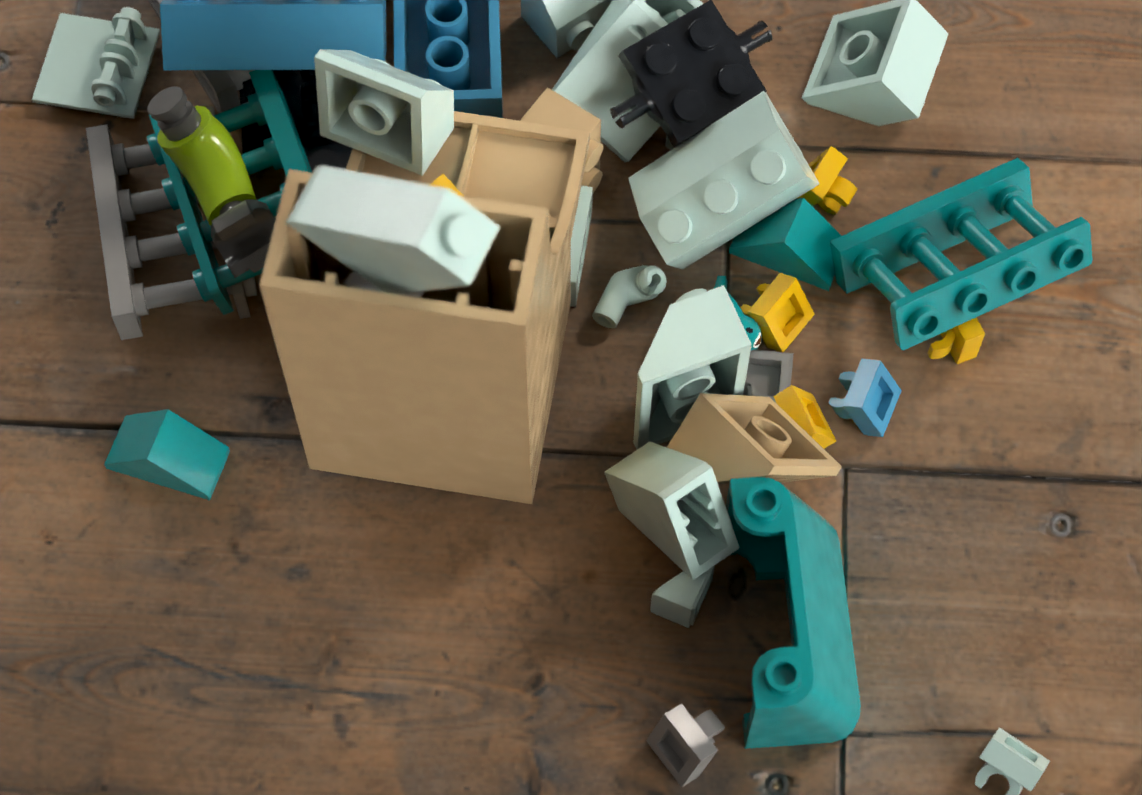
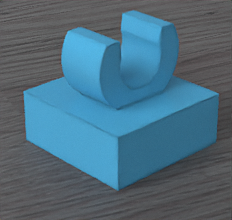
(869, 397)

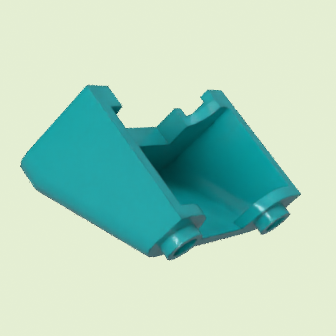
(812, 687)

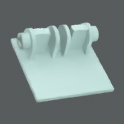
(97, 63)

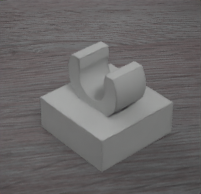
(685, 742)

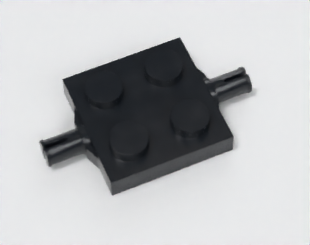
(691, 73)

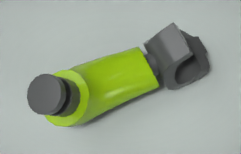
(218, 178)

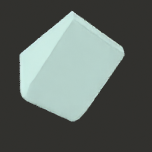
(681, 597)

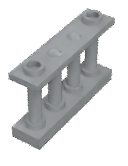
(126, 252)

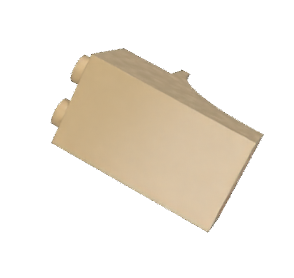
(447, 382)

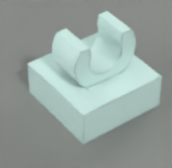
(1013, 760)

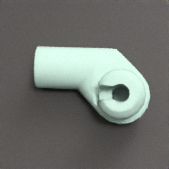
(626, 289)

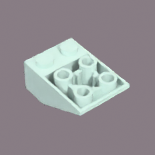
(598, 77)

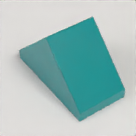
(792, 243)
(168, 453)

